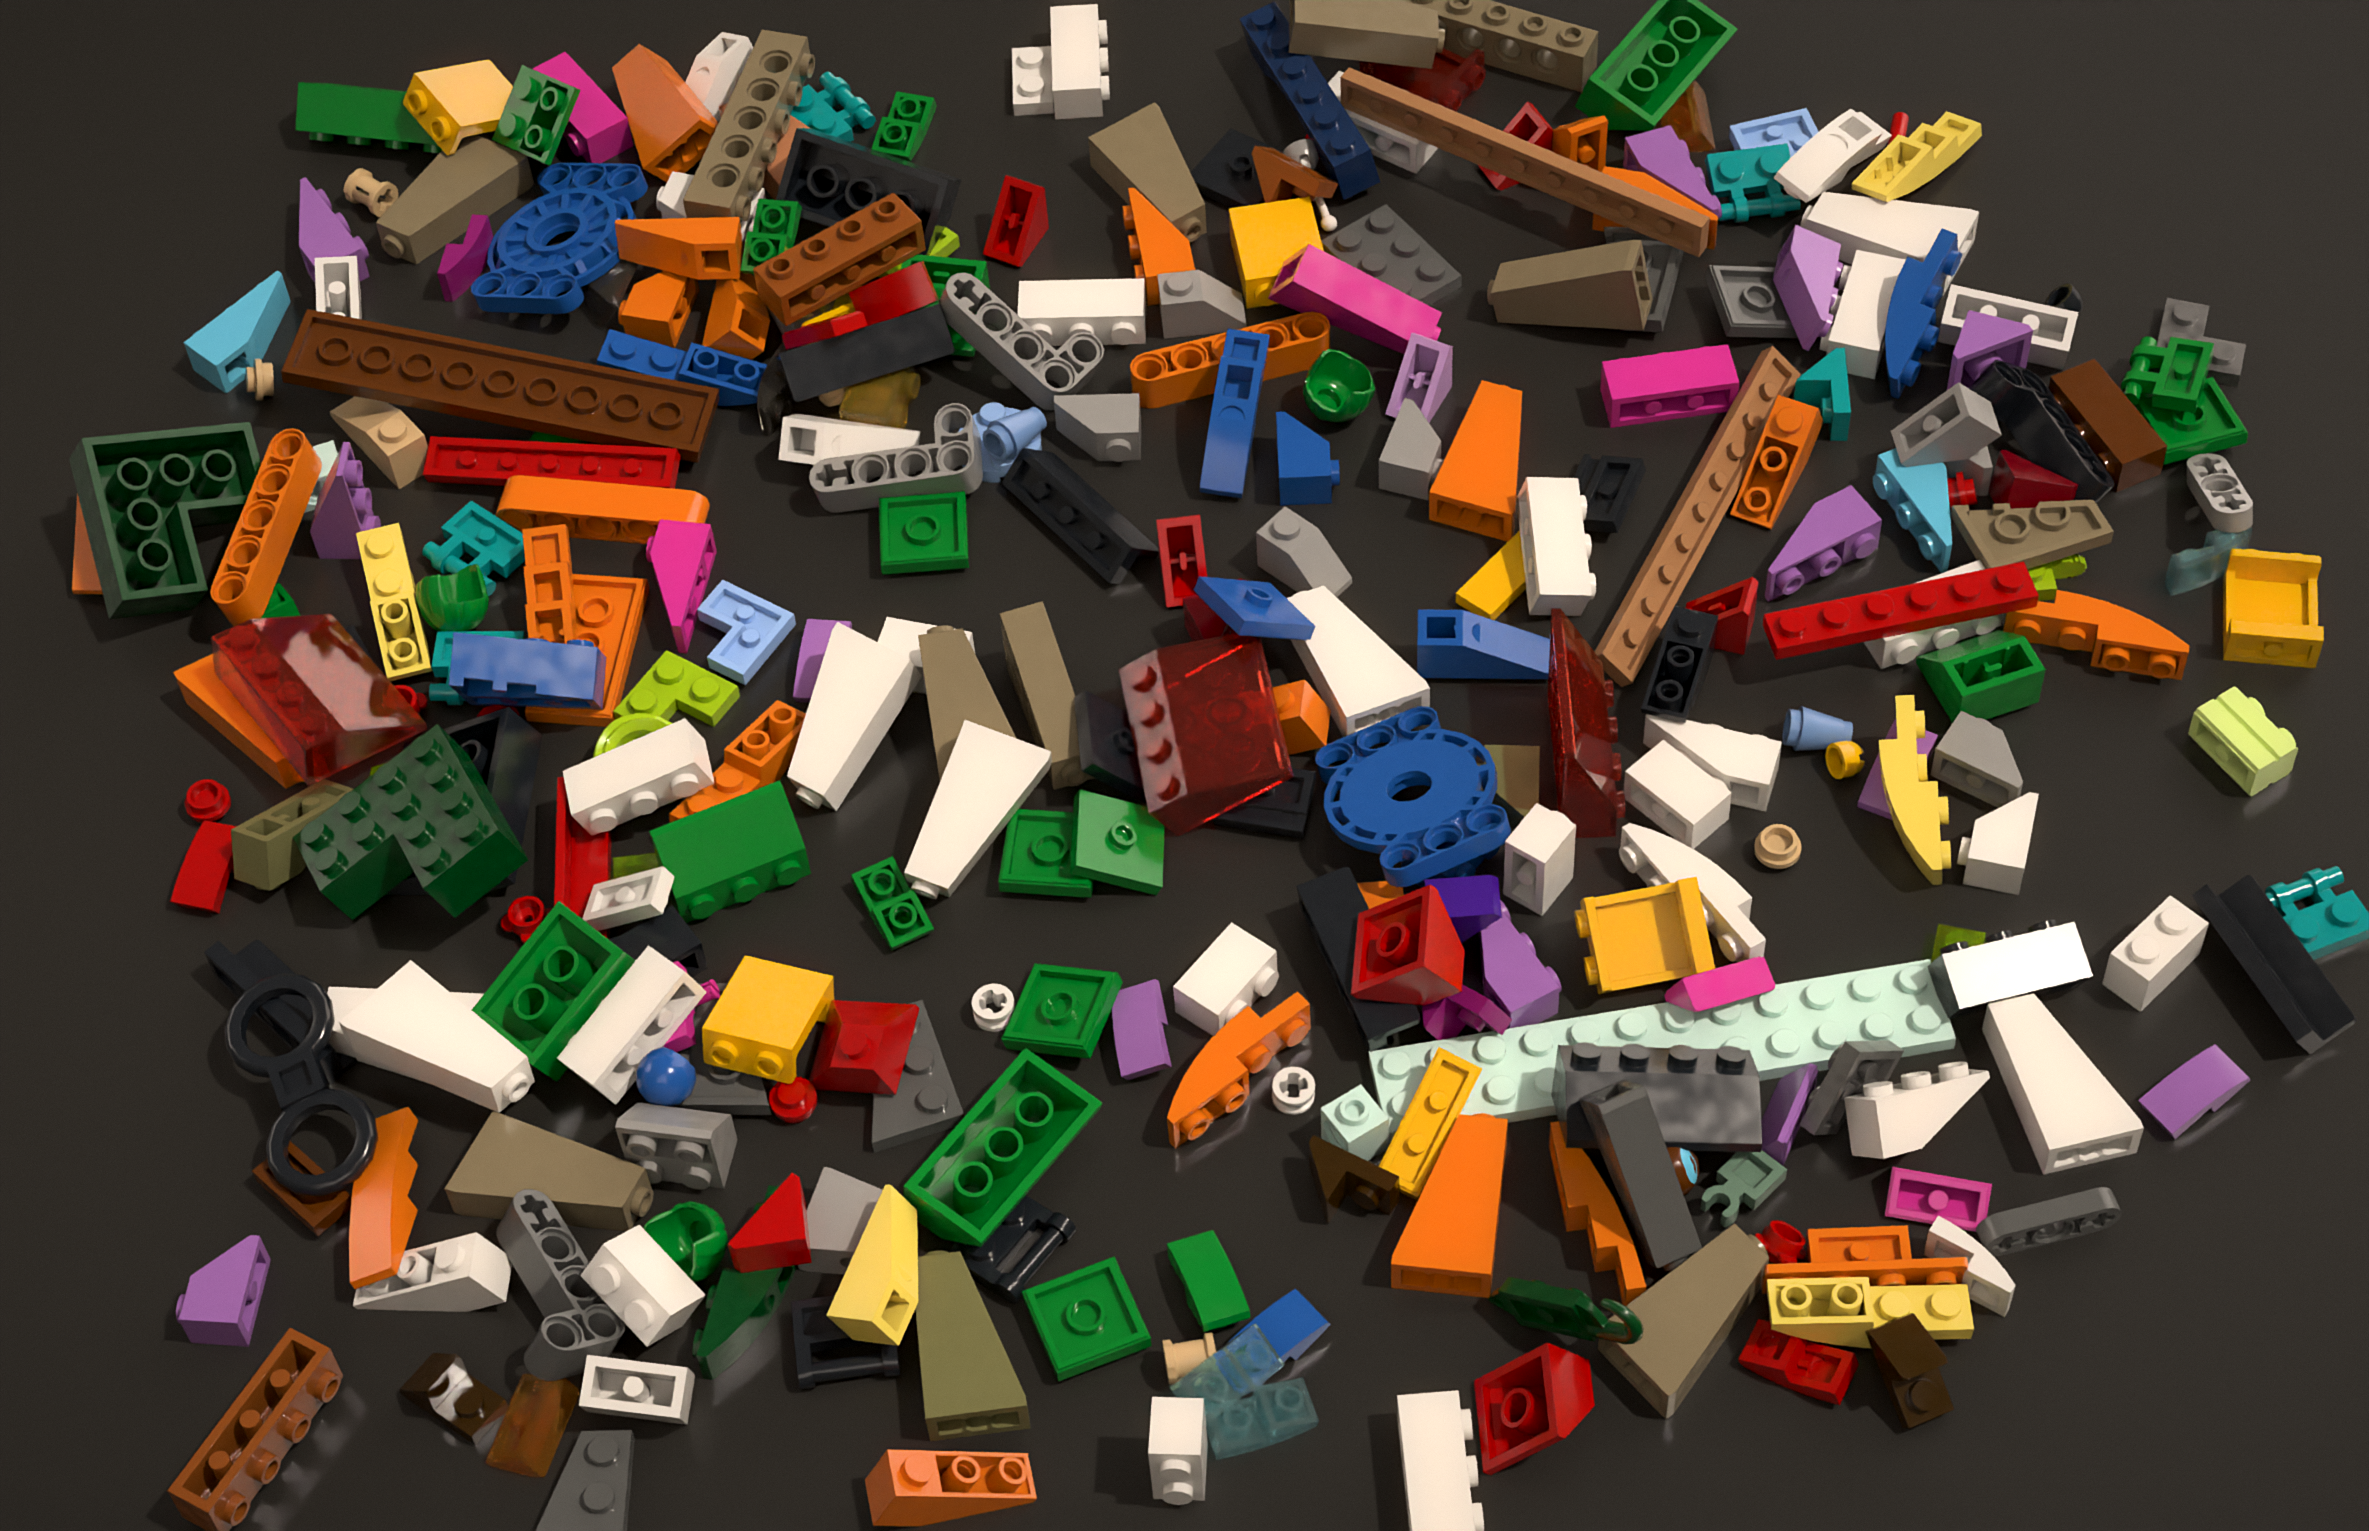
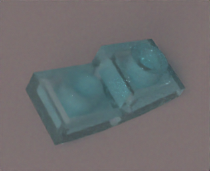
(2202, 566)
(1230, 1372)
(1266, 1418)

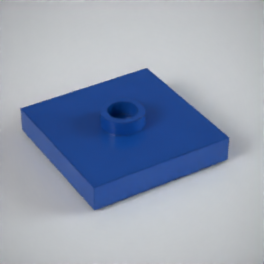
(1254, 608)

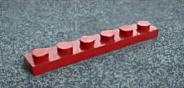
(496, 460)
(1900, 610)

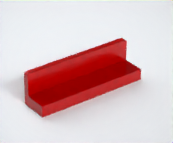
(579, 858)

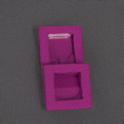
(464, 262)

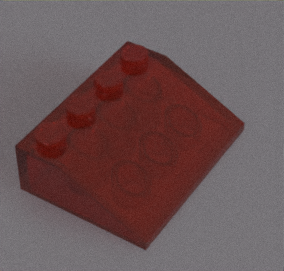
(312, 692)
(1204, 728)
(1582, 733)

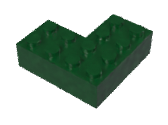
(146, 496)
(418, 816)

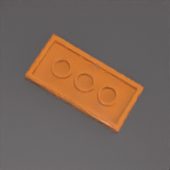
(610, 617)

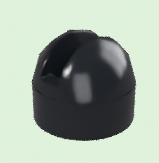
(2066, 298)

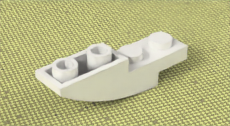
(1831, 154)
(1724, 902)

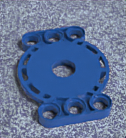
(550, 270)
(1414, 828)

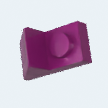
(1449, 1015)

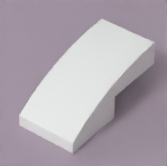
(1985, 1276)

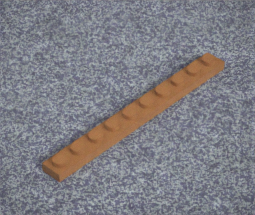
(1525, 162)
(1694, 520)

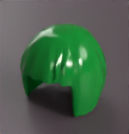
(1337, 387)
(453, 600)
(691, 1237)

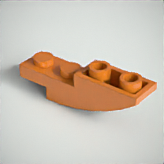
(2113, 634)
(751, 760)
(1221, 1071)

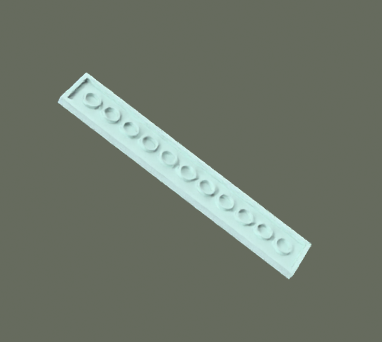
(1781, 1028)

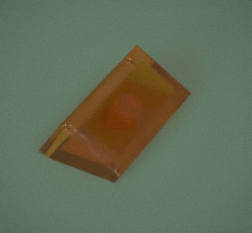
(1691, 120)
(533, 1425)

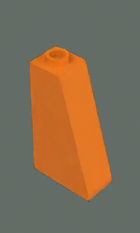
(663, 113)
(1481, 468)
(218, 706)
(1456, 1218)

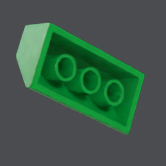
(1655, 64)
(359, 115)
(999, 1151)

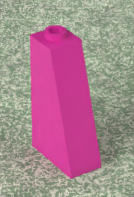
(1352, 299)

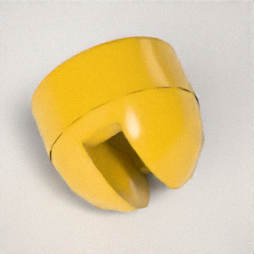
(1844, 759)

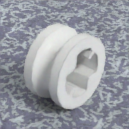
(984, 1016)
(1280, 1097)

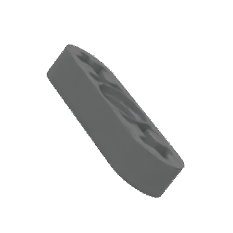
(2049, 1221)

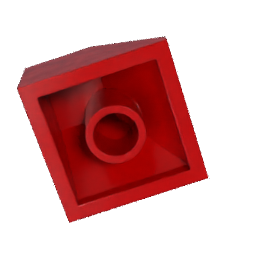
(1407, 951)
(863, 1047)
(1531, 1404)

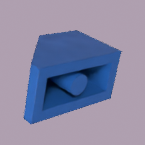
(1304, 464)

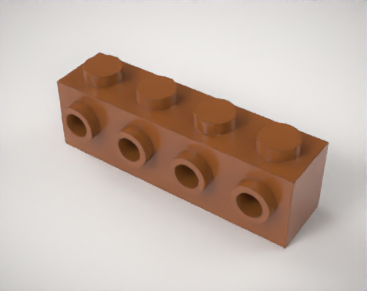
(839, 259)
(256, 1433)

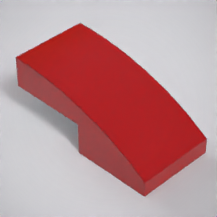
(895, 294)
(205, 869)
(1799, 1364)

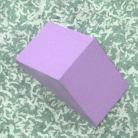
(1423, 376)

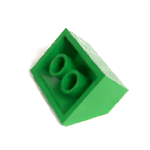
(731, 852)
(553, 987)

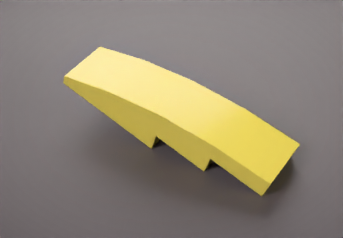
(1917, 159)

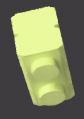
(2243, 740)

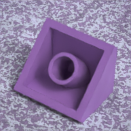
(1984, 341)

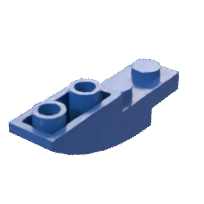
(1912, 310)
(733, 375)
(1234, 413)

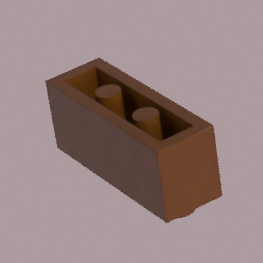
(2109, 424)

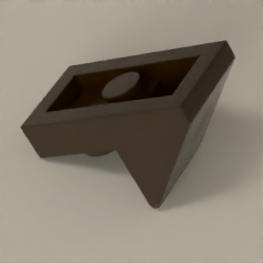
(1344, 1174)
(1910, 1369)
(454, 1396)

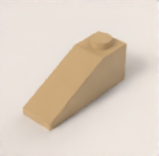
(384, 437)

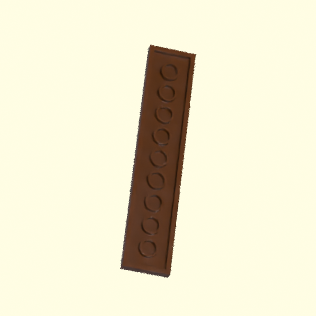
(499, 384)

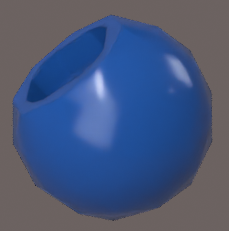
(665, 1077)

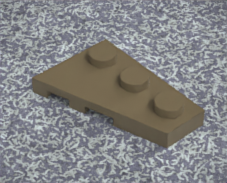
(2032, 534)

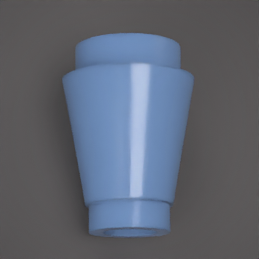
(1011, 433)
(1813, 730)

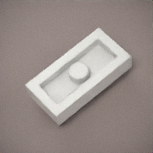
(1032, 81)
(628, 898)

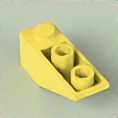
(882, 1275)

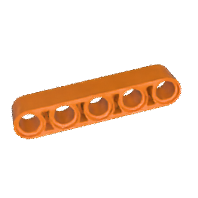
(1192, 367)
(597, 508)
(266, 527)

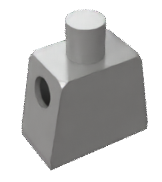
(837, 1220)

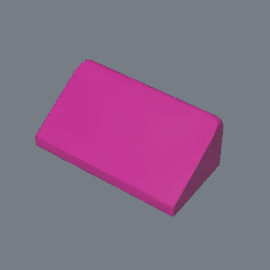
(1722, 985)
(1927, 1195)

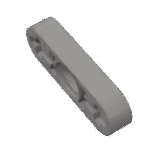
(2219, 493)

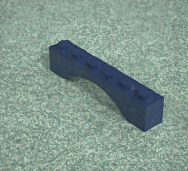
(1325, 120)

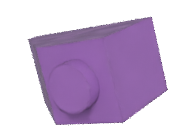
(225, 1296)

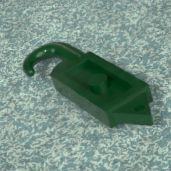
(1566, 1311)

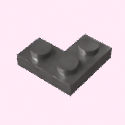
(2188, 321)
(1849, 1069)

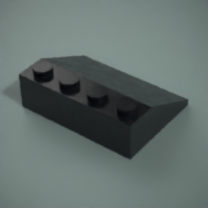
(506, 757)

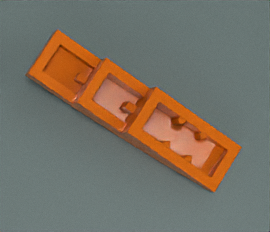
(549, 584)
(380, 1203)
(1590, 1206)

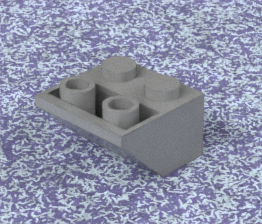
(678, 1144)

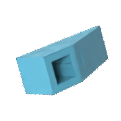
(239, 334)
(1920, 503)

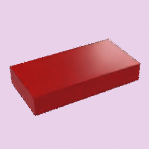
(824, 329)

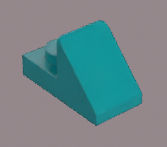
(1827, 388)

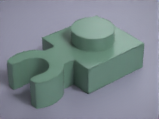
(1745, 1179)

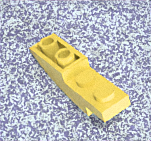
(393, 602)
(1911, 797)
(1845, 1307)

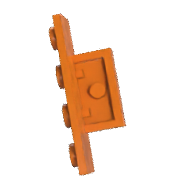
(1870, 1252)

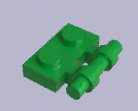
(2181, 373)

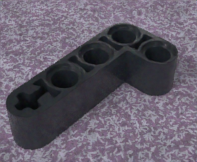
(2043, 427)

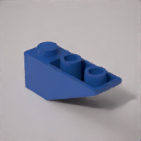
(1477, 648)

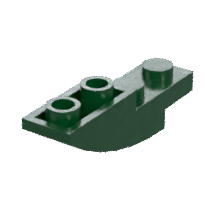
(738, 1312)

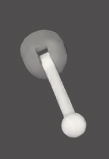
(1306, 153)

